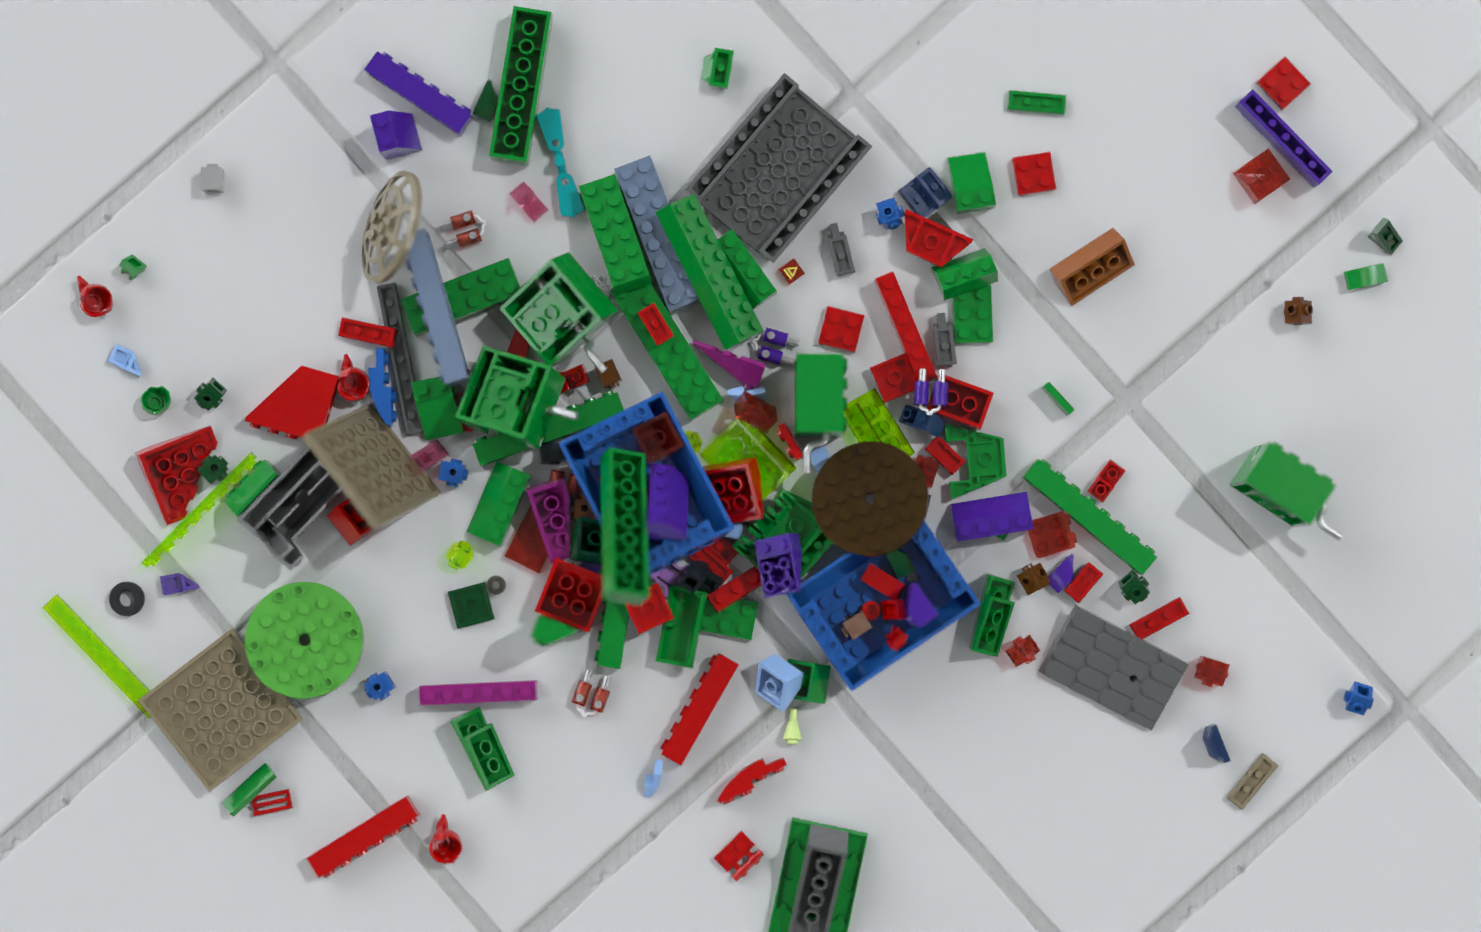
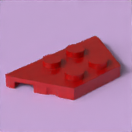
(932, 240)

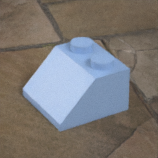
(778, 681)

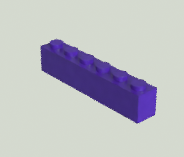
(419, 93)
(1283, 139)

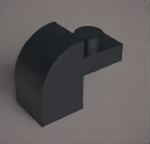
(699, 575)

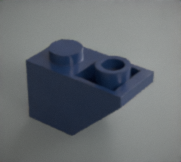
(919, 420)

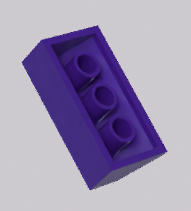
(667, 503)
(992, 516)

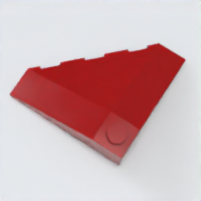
(173, 470)

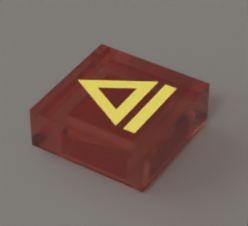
(791, 271)

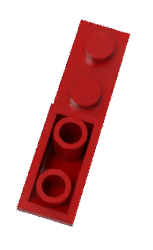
(742, 782)

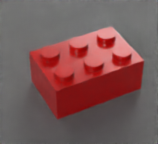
(965, 403)

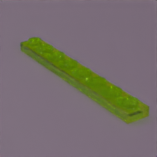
(194, 517)
(97, 650)

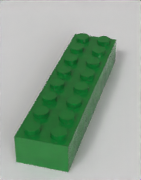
(521, 85)
(709, 271)
(674, 357)
(624, 526)

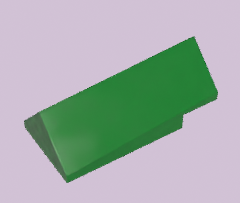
(992, 615)
(482, 748)

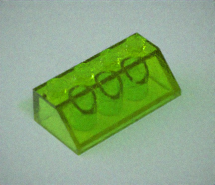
(872, 421)

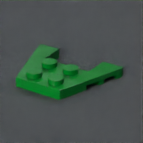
(984, 459)

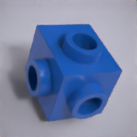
(890, 214)
(446, 472)
(386, 686)
(1359, 698)

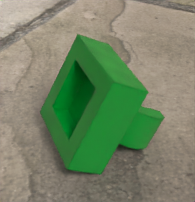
(132, 266)

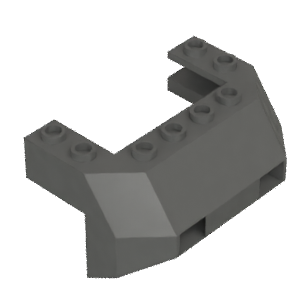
(291, 506)

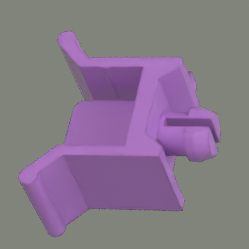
(668, 575)

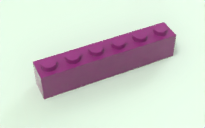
(478, 692)

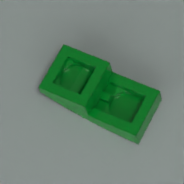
(1365, 276)

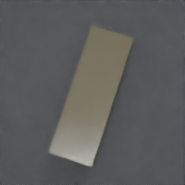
(1252, 781)

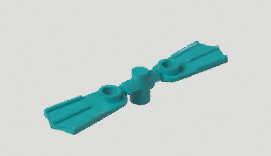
(568, 196)

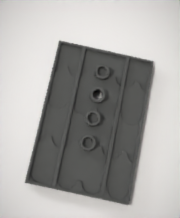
(1113, 667)

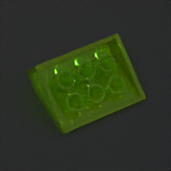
(745, 442)

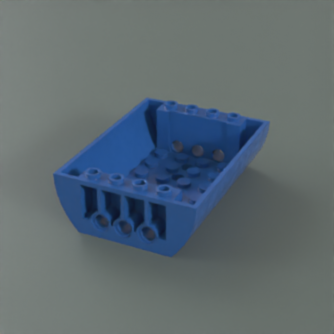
(706, 515)
(839, 592)

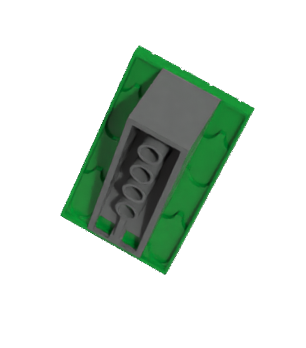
(817, 878)

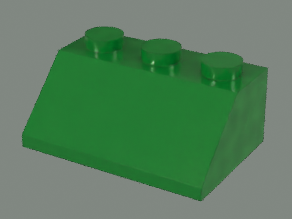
(965, 274)
(251, 487)

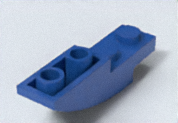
(383, 396)

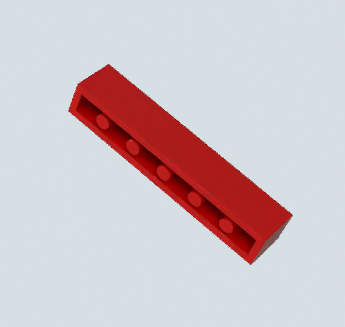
(904, 325)
(699, 709)
(363, 836)

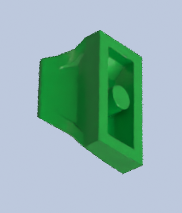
(718, 68)

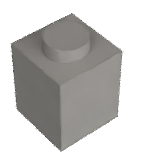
(212, 179)

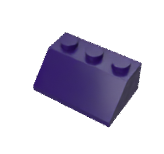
(917, 606)

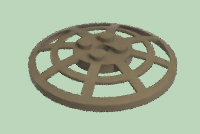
(385, 223)

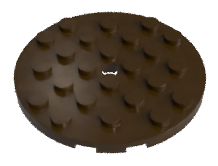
(876, 526)

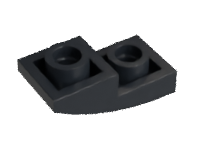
(551, 454)

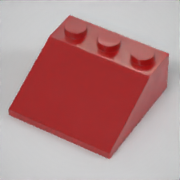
(738, 488)
(571, 595)

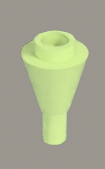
(792, 732)

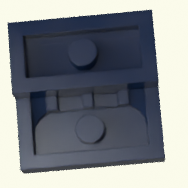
(925, 193)

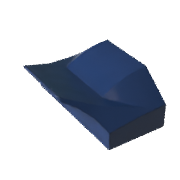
(1214, 744)

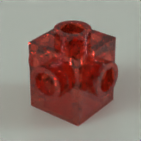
(1022, 650)

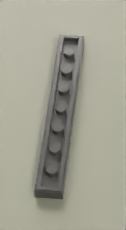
(400, 358)

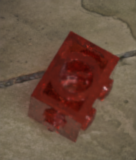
(928, 467)
(1211, 671)

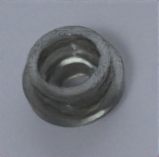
(491, 580)

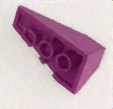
(743, 369)
(552, 512)

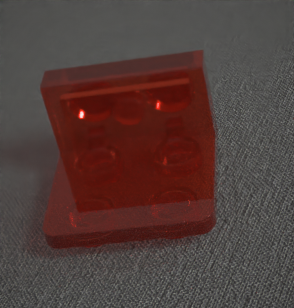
(1052, 534)

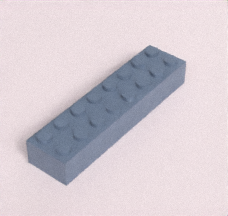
(644, 198)
(437, 311)

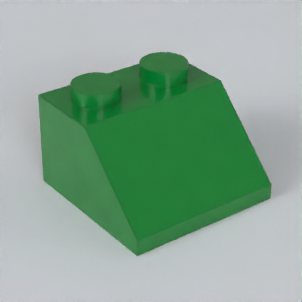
(814, 681)

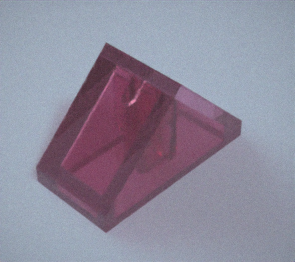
(429, 455)

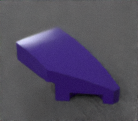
(1062, 574)
(176, 583)

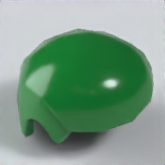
(156, 400)

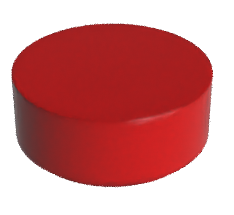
(871, 610)

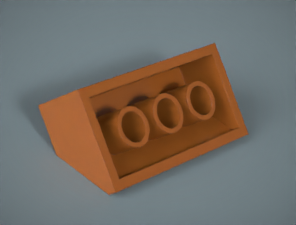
(1092, 266)

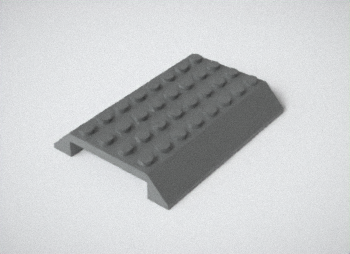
(778, 169)

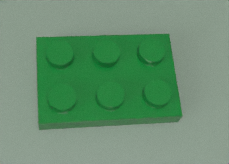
(973, 316)
(733, 621)

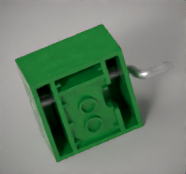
(559, 295)
(819, 399)
(495, 400)
(1285, 486)

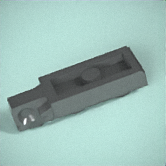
(840, 251)
(944, 341)

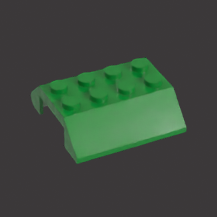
(789, 519)

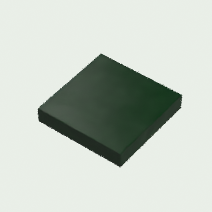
(471, 605)

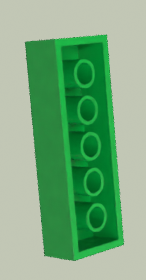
(615, 234)
(470, 294)

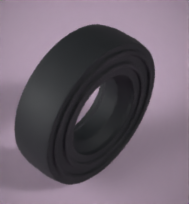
(114, 598)

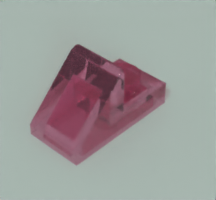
(528, 201)

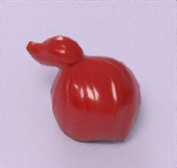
(94, 298)
(352, 382)
(445, 844)

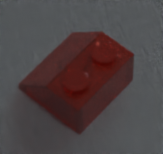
(658, 438)

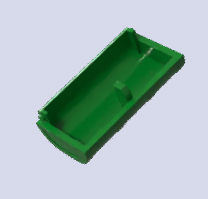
(681, 634)

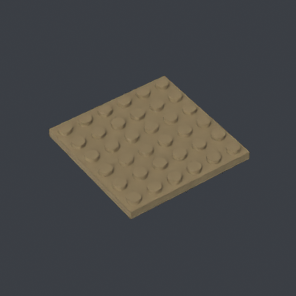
(371, 466)
(219, 711)

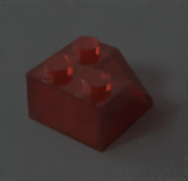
(1261, 176)

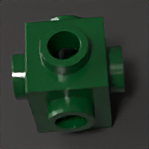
(210, 394)
(212, 476)
(1134, 587)

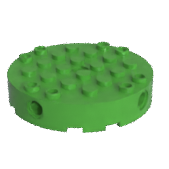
(276, 632)

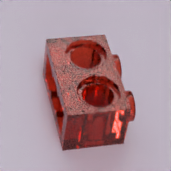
(755, 412)

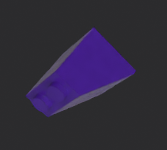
(395, 133)

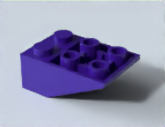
(779, 564)

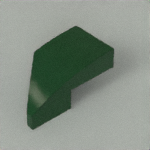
(487, 102)
(900, 563)

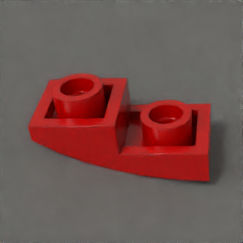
(574, 378)
(1106, 480)
(882, 582)

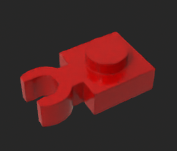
(896, 638)

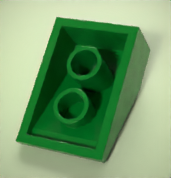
(971, 183)
(437, 408)

